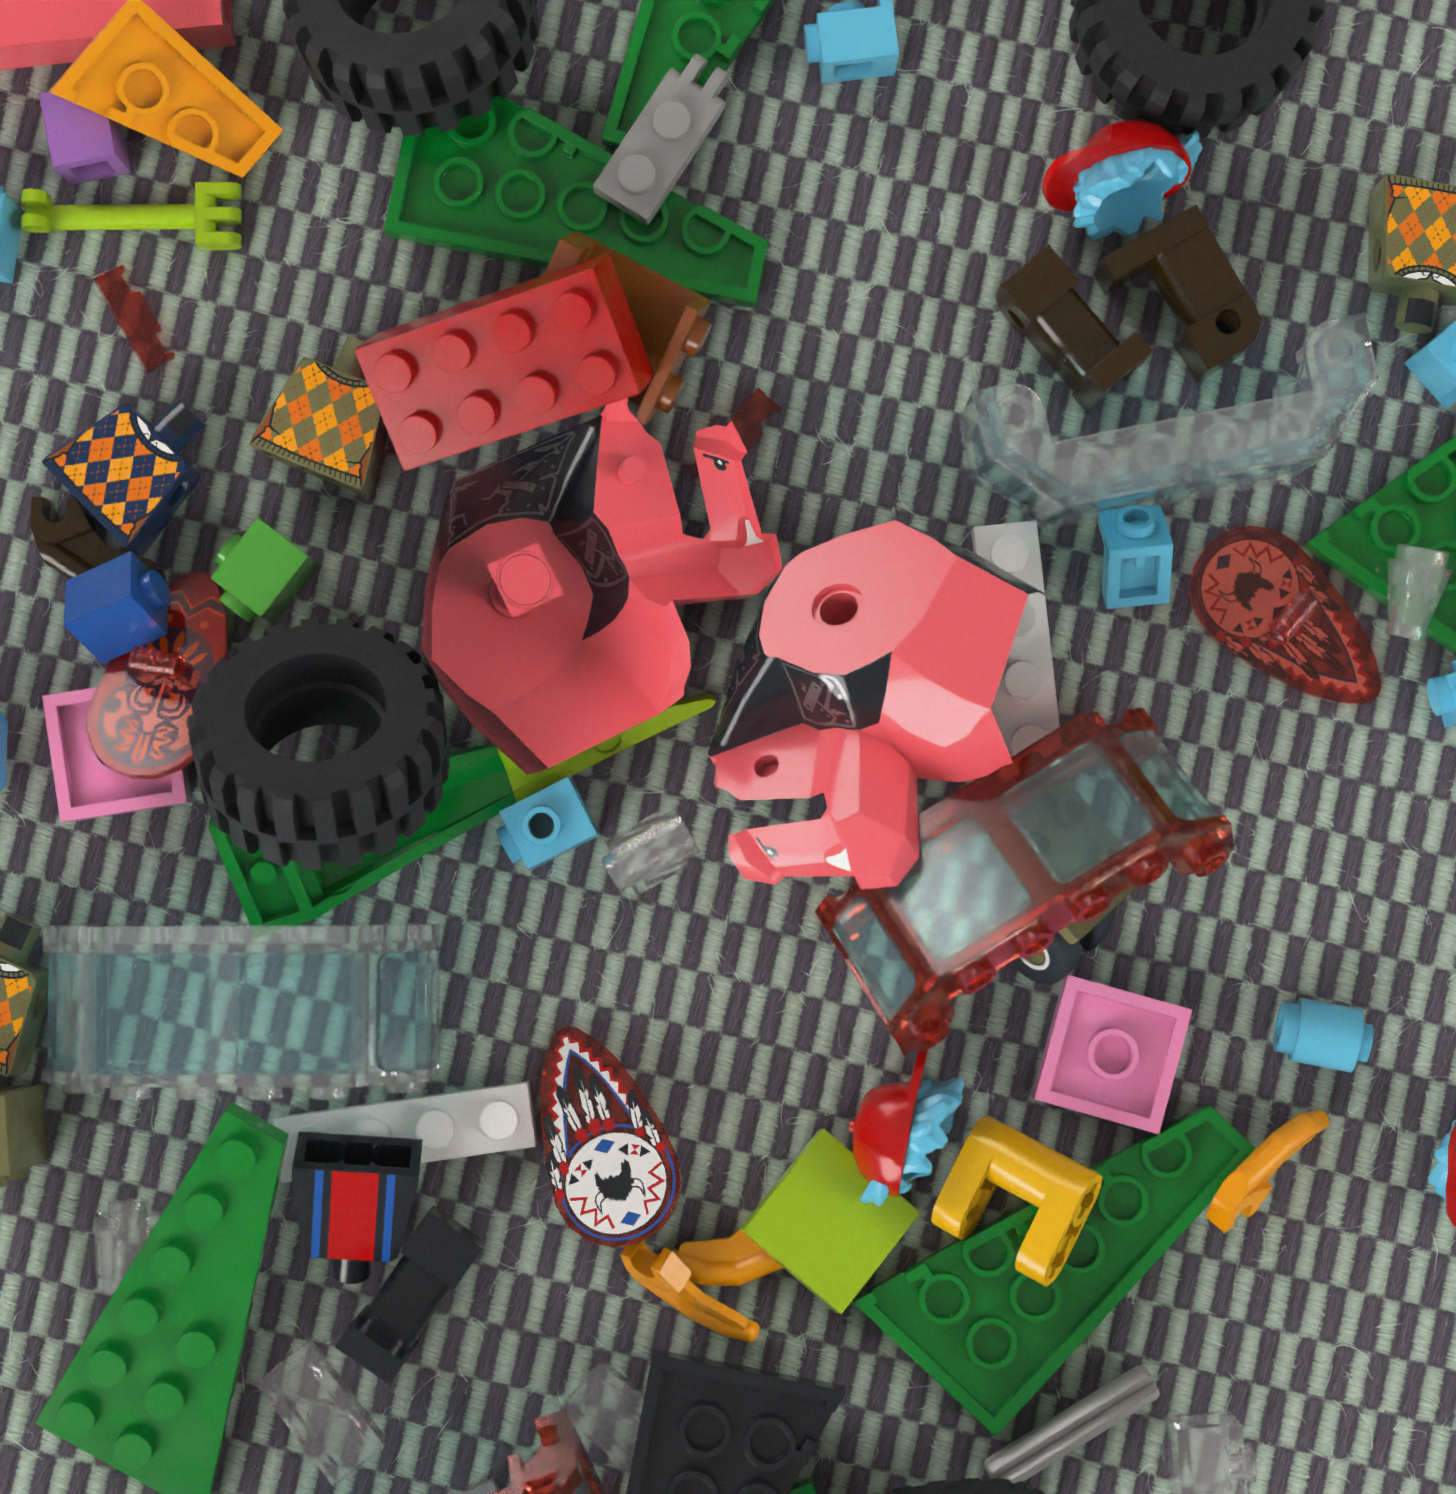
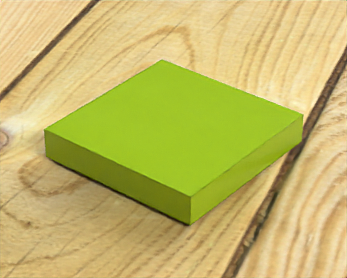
(822, 1229)

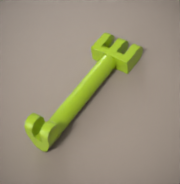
(203, 216)

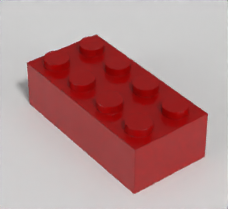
(506, 363)

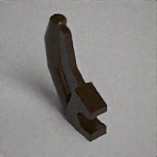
(72, 543)

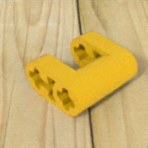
(1030, 1170)

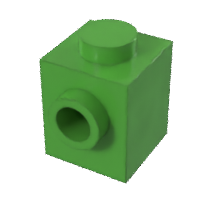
(261, 572)

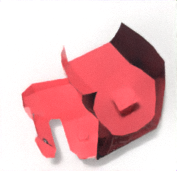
(566, 580)
(854, 684)

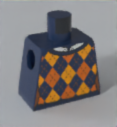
(131, 471)

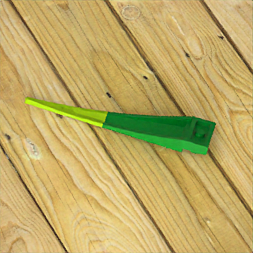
(476, 790)

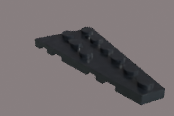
(726, 1427)

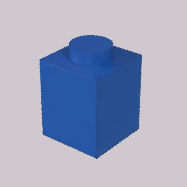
(117, 607)

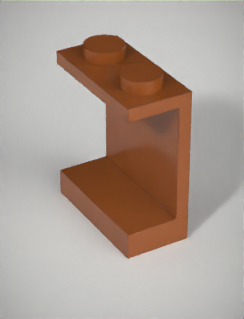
(664, 312)

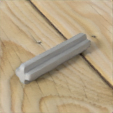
(1073, 1426)

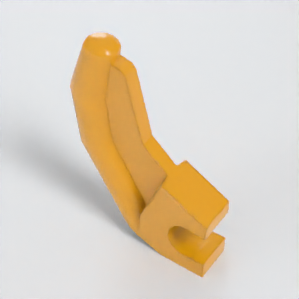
(1248, 1183)
(726, 1260)
(669, 1280)

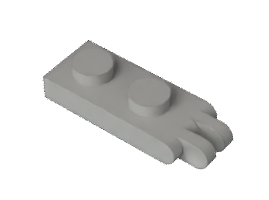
(662, 141)

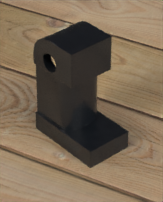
(431, 1266)

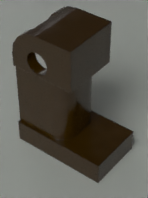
(1196, 287)
(1065, 331)

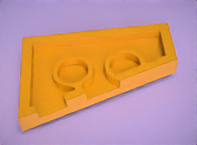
(165, 89)

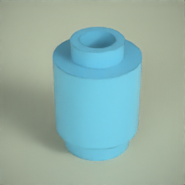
(1322, 1034)

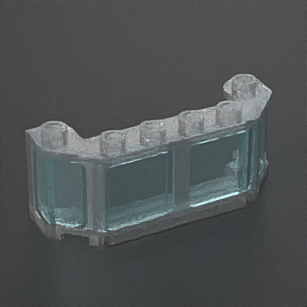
(1175, 457)
(242, 1008)

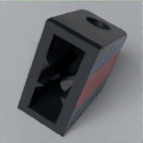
(354, 1198)

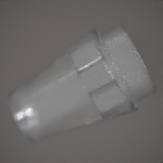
(1414, 589)

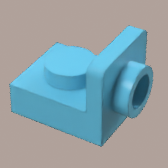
(1135, 556)

